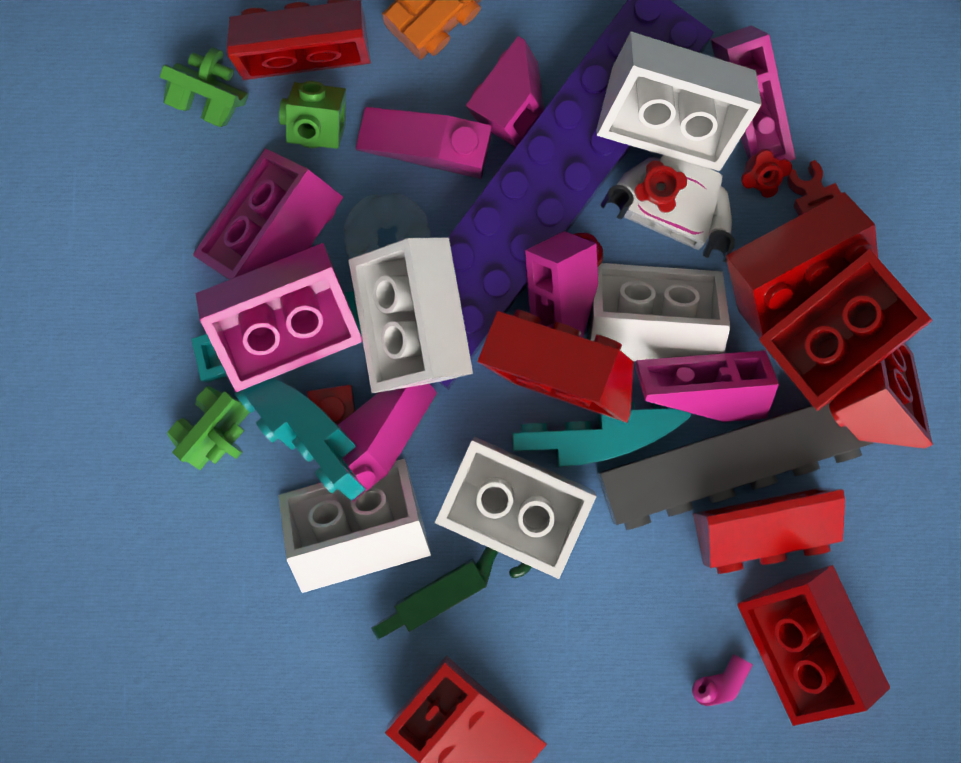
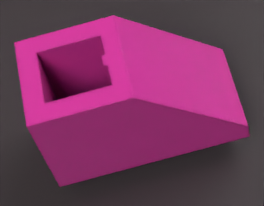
(510, 94)

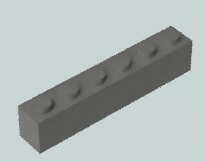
(725, 462)

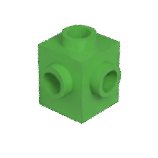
(314, 115)

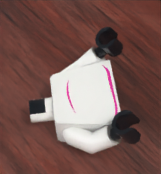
(700, 207)

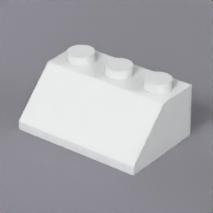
(678, 102)
(660, 311)
(410, 314)
(516, 507)
(342, 539)

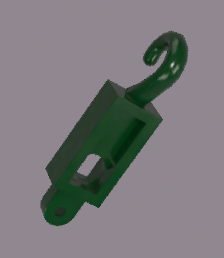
(443, 594)

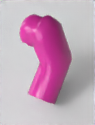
(722, 687)

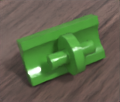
(185, 82)
(213, 432)

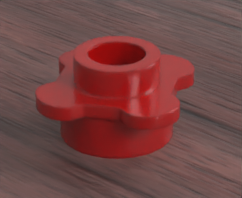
(758, 166)
(656, 174)

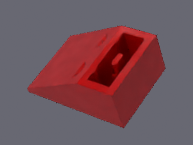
(460, 723)

